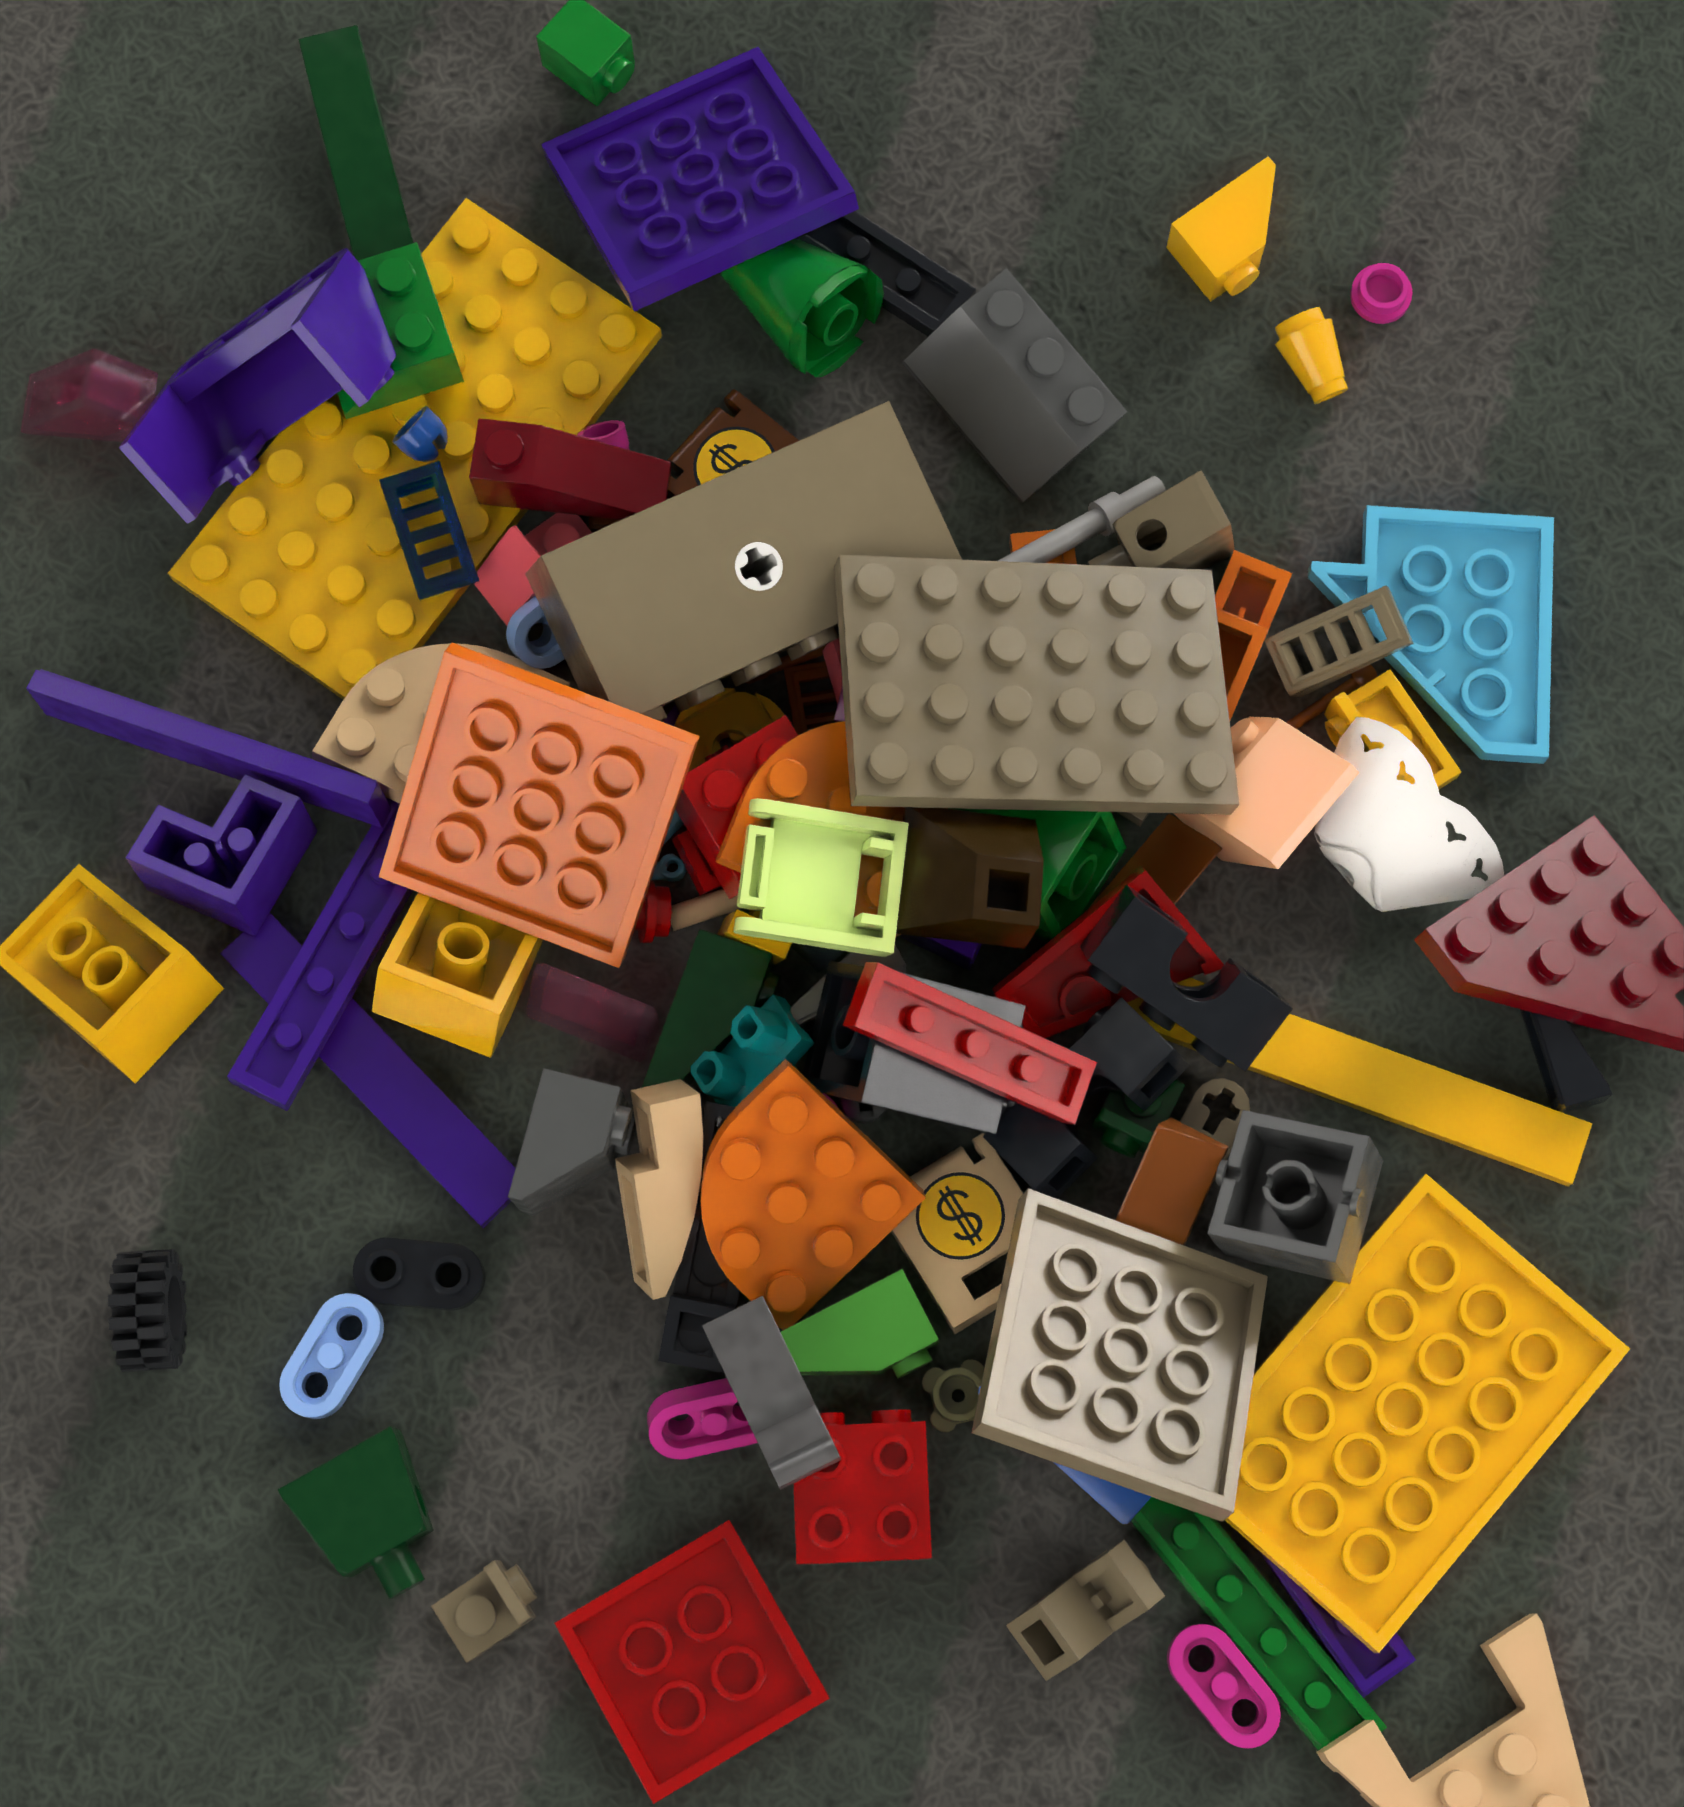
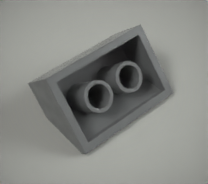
(1014, 386)

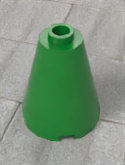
(808, 302)

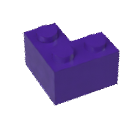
(229, 868)

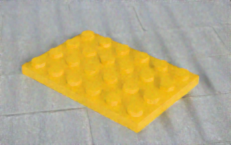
(1409, 1411)

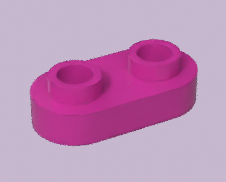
(712, 1421)
(1223, 1685)

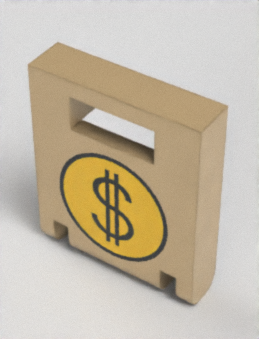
(960, 1229)

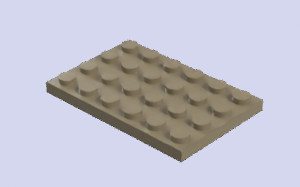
(1033, 686)

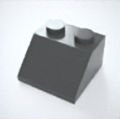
(569, 1139)

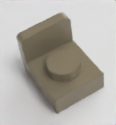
(486, 1609)

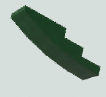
(356, 142)

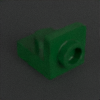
(1127, 1126)

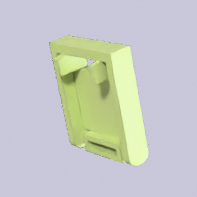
(808, 874)

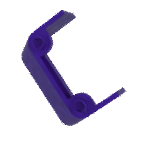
(259, 381)

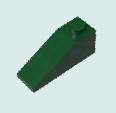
(713, 990)

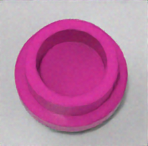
(1381, 293)

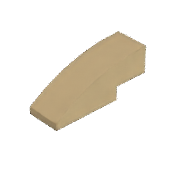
(661, 1181)

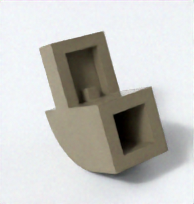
(1085, 1610)

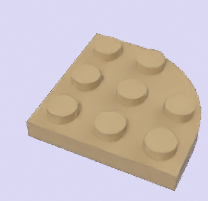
(384, 715)

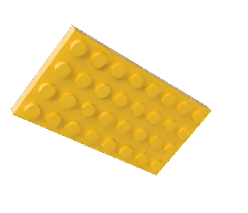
(308, 540)

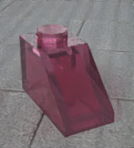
(88, 397)

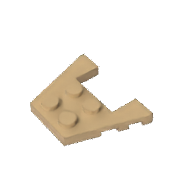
(1512, 1763)

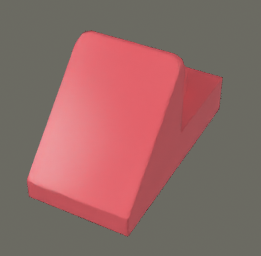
(504, 570)

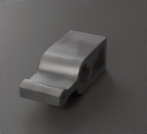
(771, 1392)

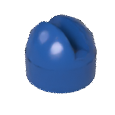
(422, 436)

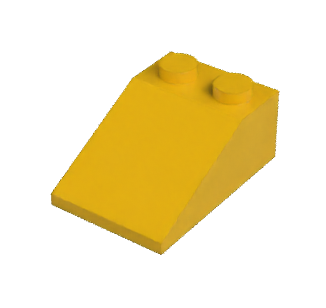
(108, 972)
(454, 974)

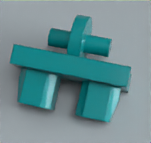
(759, 1044)

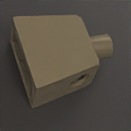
(1183, 520)

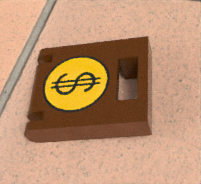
(726, 443)

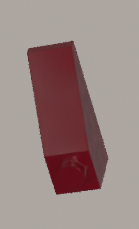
(562, 472)

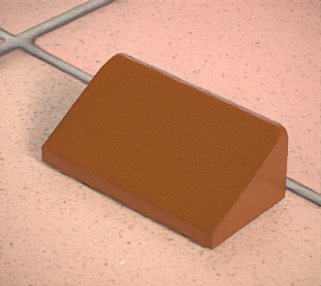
(1172, 857)
(1172, 1181)

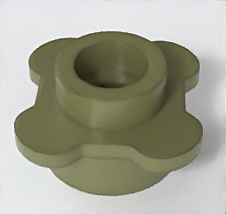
(942, 1384)

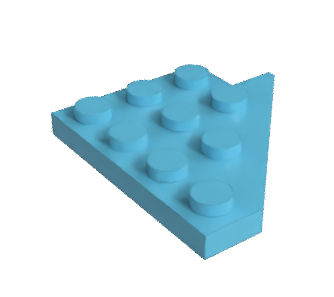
(1477, 615)

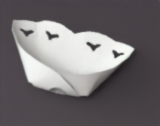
(1394, 833)

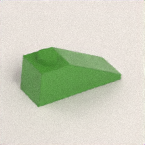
(865, 1333)

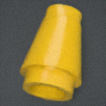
(1312, 353)

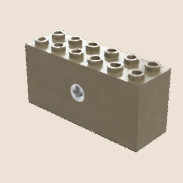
(660, 597)

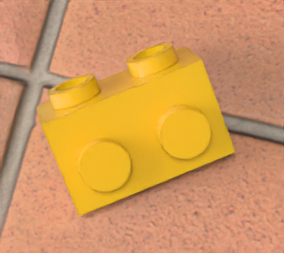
(1389, 703)

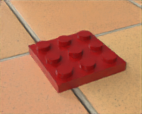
(691, 1661)

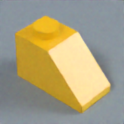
(1226, 233)

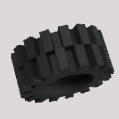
(148, 1310)

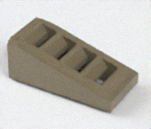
(1288, 665)

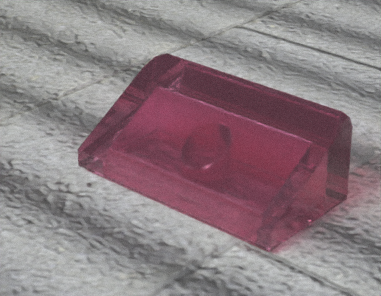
(591, 1012)

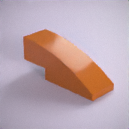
(1245, 612)

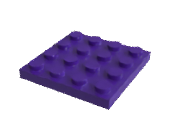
(698, 178)

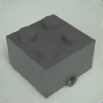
(1295, 1196)

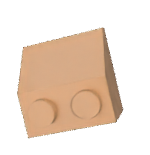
(1282, 793)

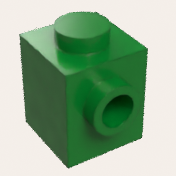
(587, 51)

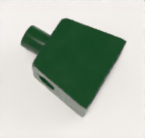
(365, 1510)

